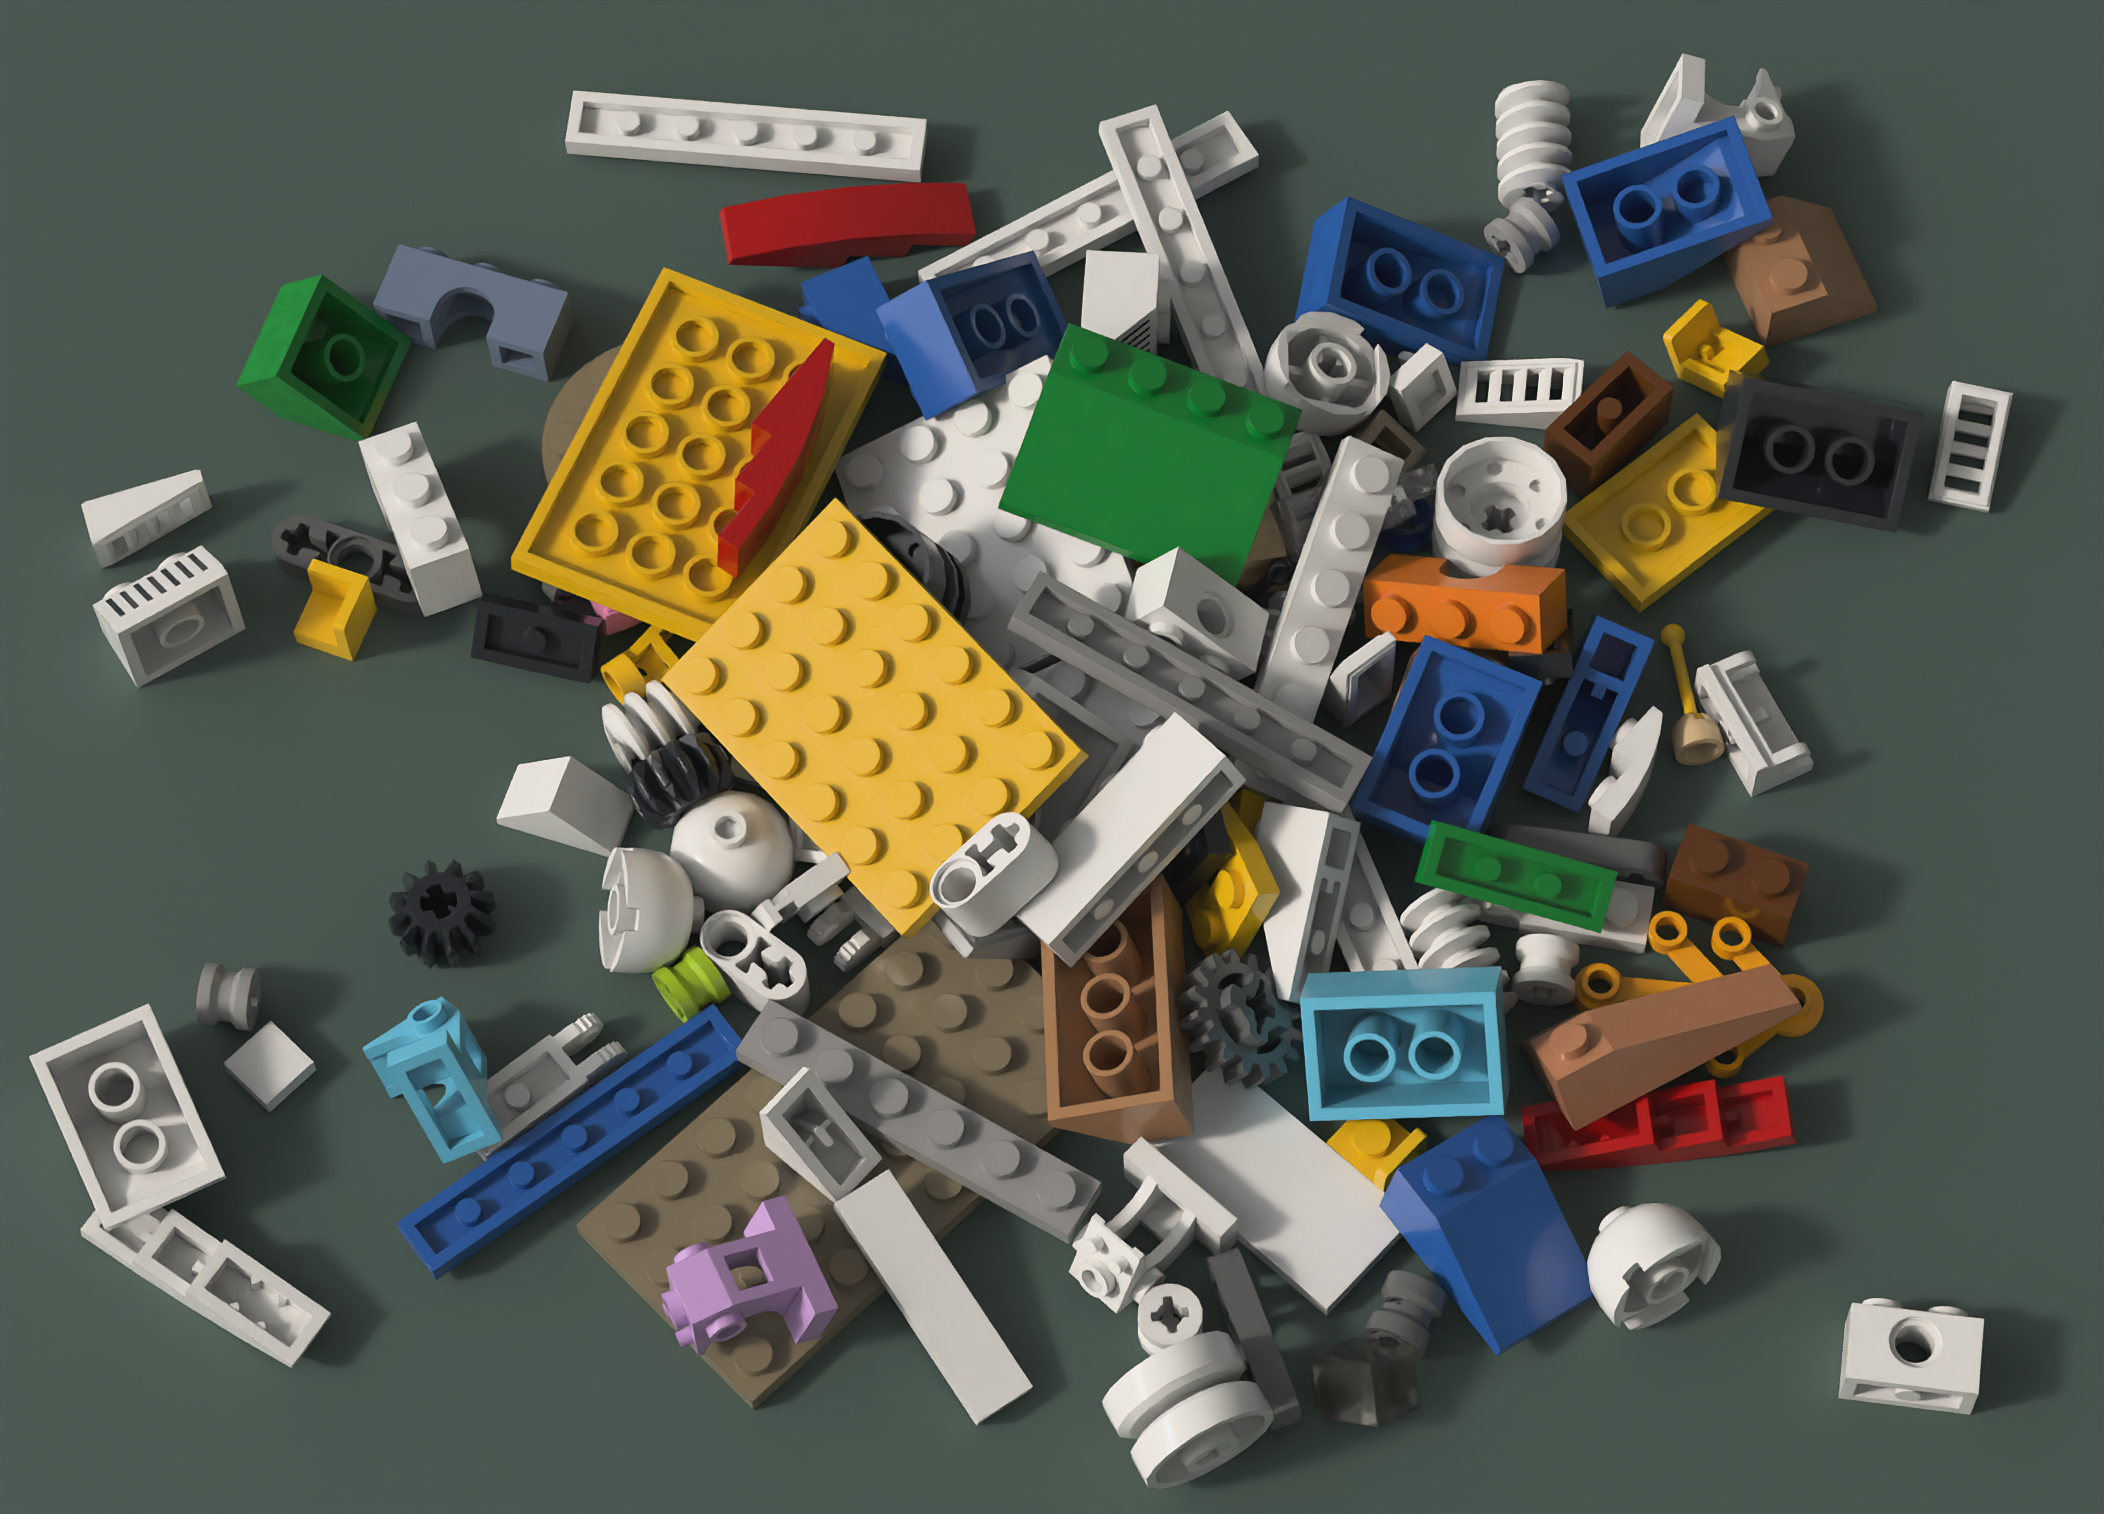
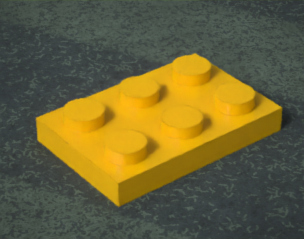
(1659, 516)

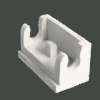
(1750, 723)

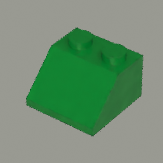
(324, 359)

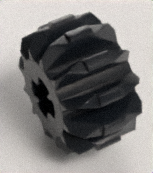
(677, 778)
(447, 936)

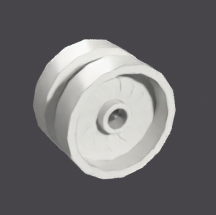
(1187, 1409)

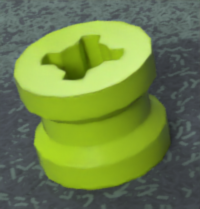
(691, 984)

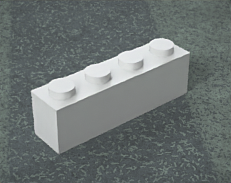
(1129, 835)

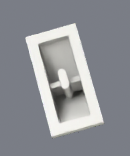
(567, 805)
(817, 1137)

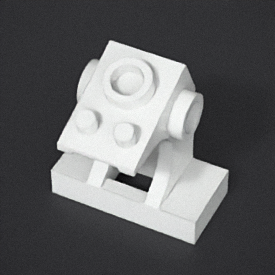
(1686, 106)
(1165, 1205)

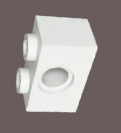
(1198, 613)
(1878, 1374)

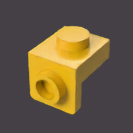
(1706, 351)

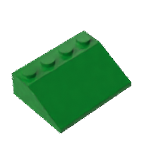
(1148, 455)

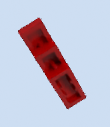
(843, 222)
(781, 449)
(1666, 1127)

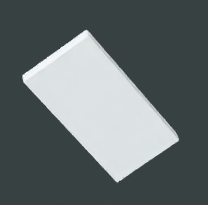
(1288, 1189)

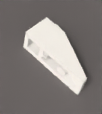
(1311, 864)

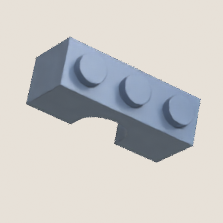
(430, 291)

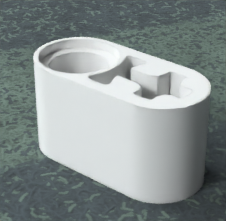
(994, 874)
(744, 971)

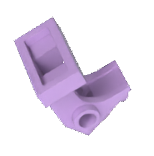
(713, 1308)

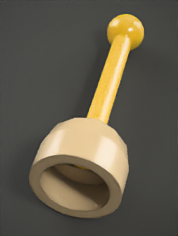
(1695, 735)

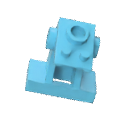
(439, 1049)

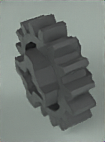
(1239, 1019)

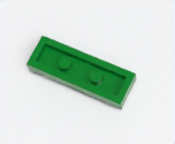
(1516, 876)

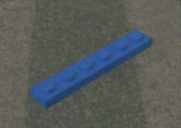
(572, 1142)

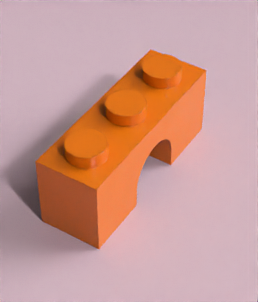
(1507, 611)

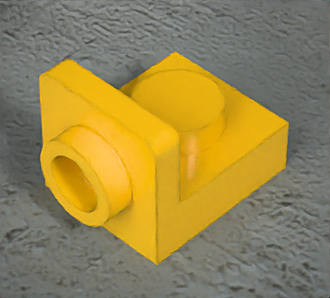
(1377, 1147)

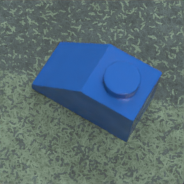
(847, 305)

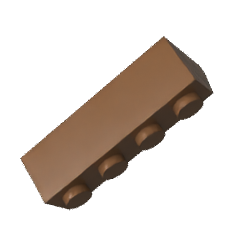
(1114, 1029)

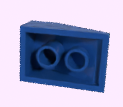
(1666, 209)
(1401, 282)
(972, 329)
(1446, 744)
(1490, 1232)

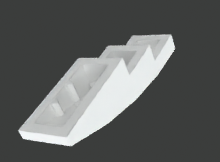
(214, 1281)

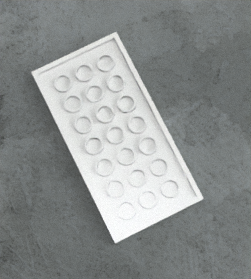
(949, 485)

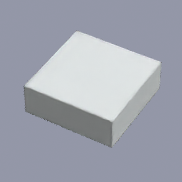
(270, 1066)

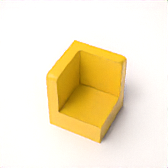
(336, 611)

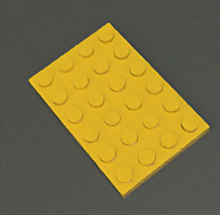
(660, 452)
(870, 713)

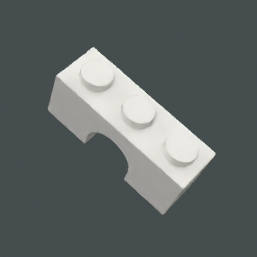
(420, 519)

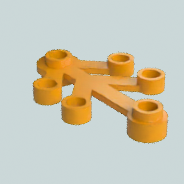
(1700, 969)

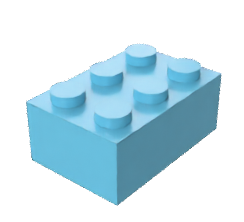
(1405, 1043)

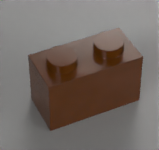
(1608, 423)
(1733, 878)

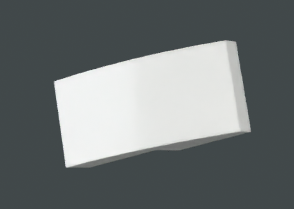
(1629, 772)

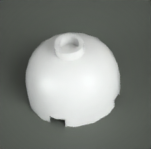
(1326, 373)
(734, 851)
(647, 911)
(1647, 1262)

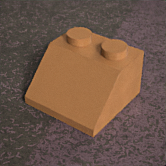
(1798, 273)

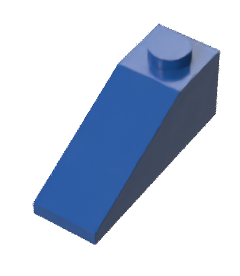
(1587, 712)

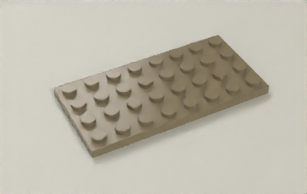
(919, 1007)

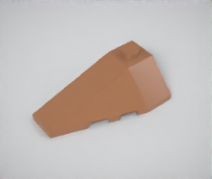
(1637, 1045)

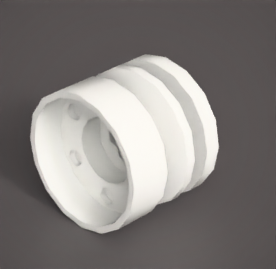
(1498, 507)

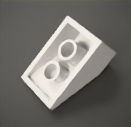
(127, 1117)

